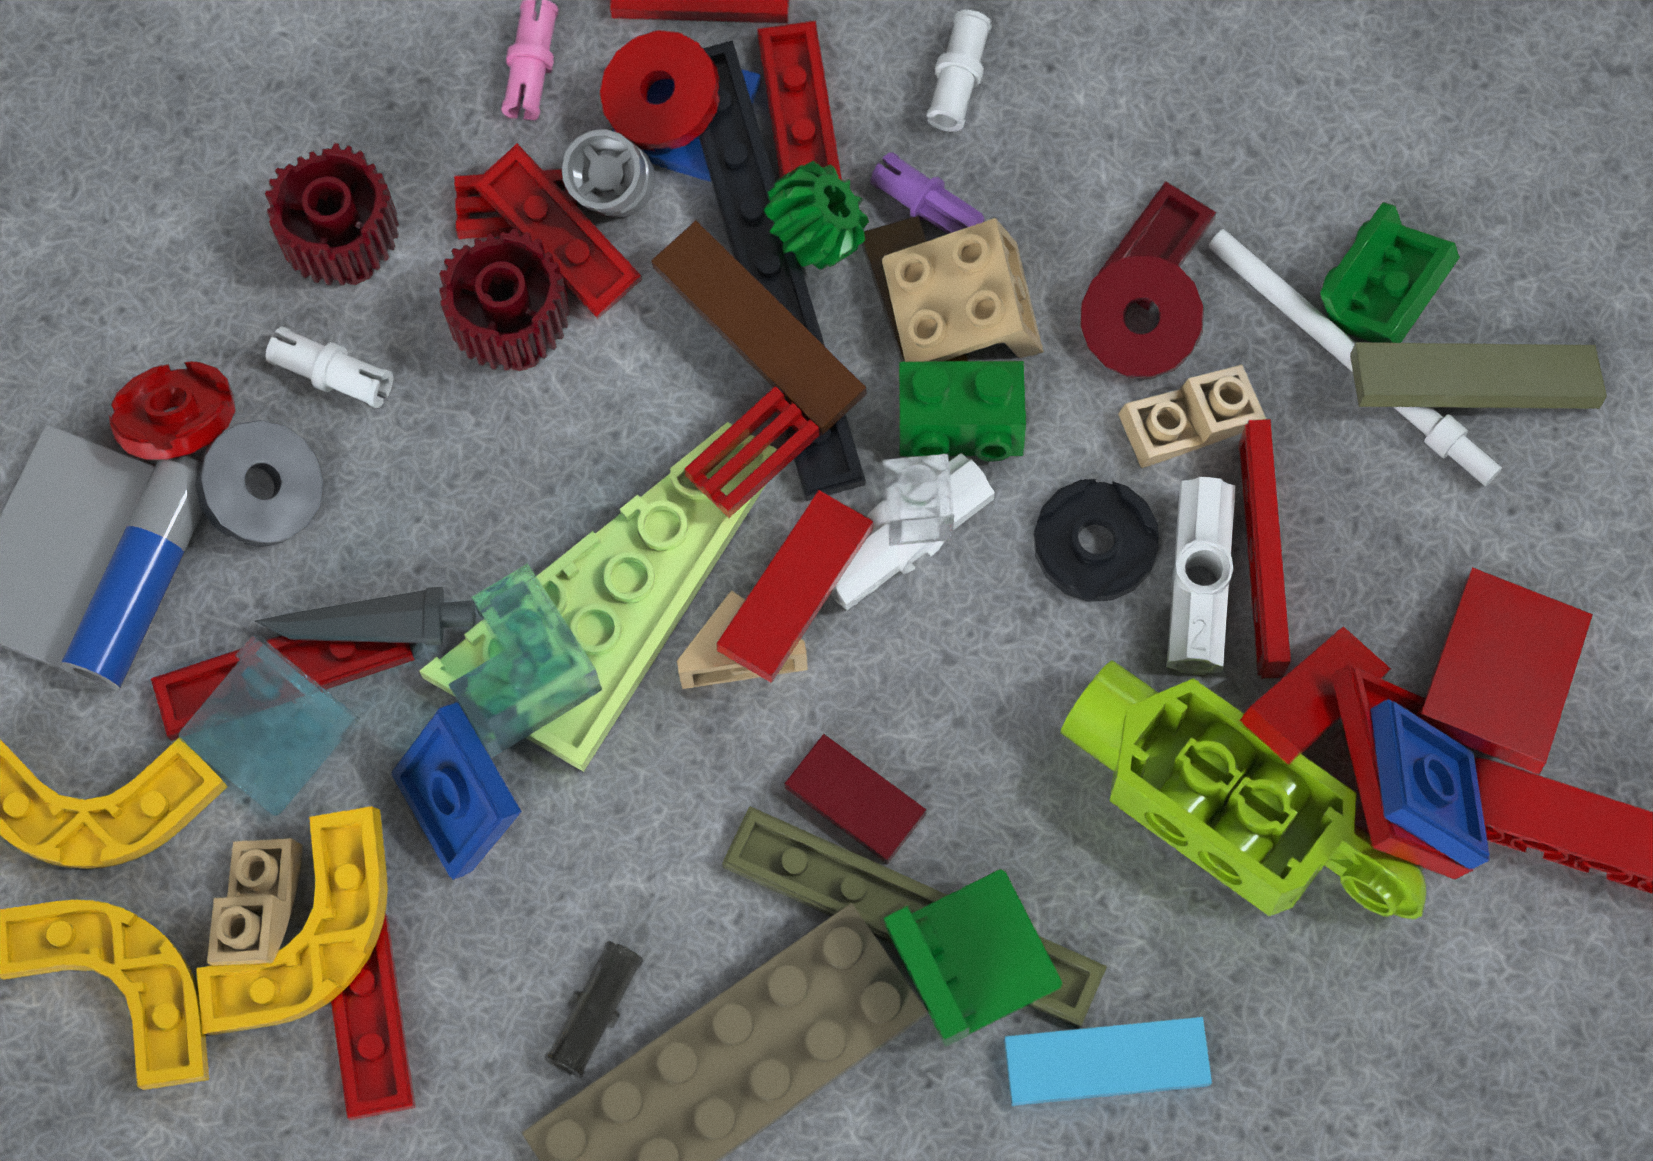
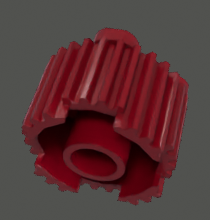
(333, 216)
(516, 328)

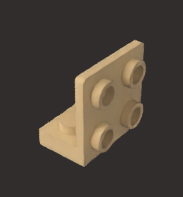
(961, 295)

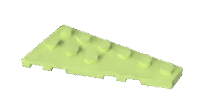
(622, 597)

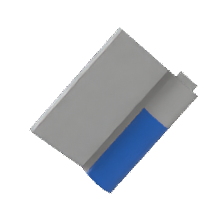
(90, 553)

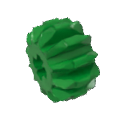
(816, 215)

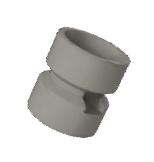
(608, 174)

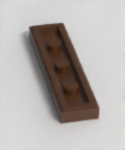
(758, 327)

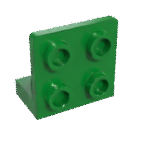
(973, 956)

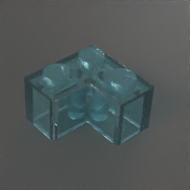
(536, 673)

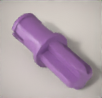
(924, 195)

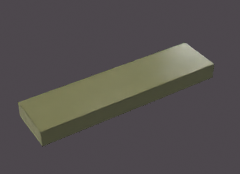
(1477, 375)

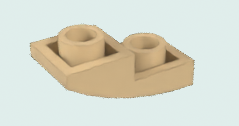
(1190, 418)
(258, 904)

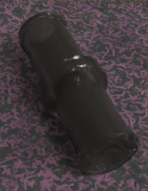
(594, 1009)

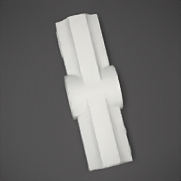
(879, 561)
(1200, 611)

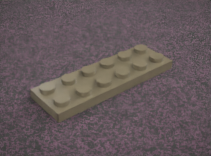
(741, 1055)

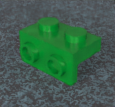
(1386, 278)
(962, 409)

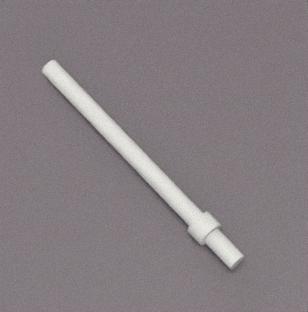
(1443, 434)

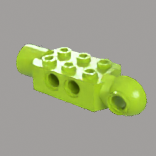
(1230, 800)

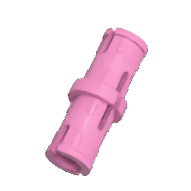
(529, 59)

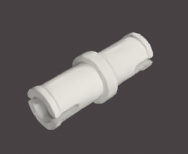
(959, 70)
(329, 367)

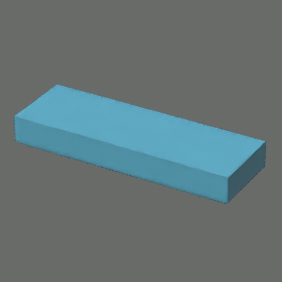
(1107, 1061)

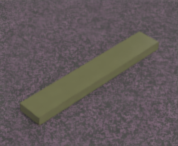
(834, 877)

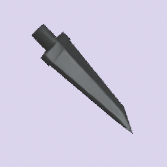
(392, 619)

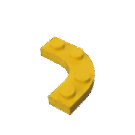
(107, 827)
(330, 947)
(139, 962)

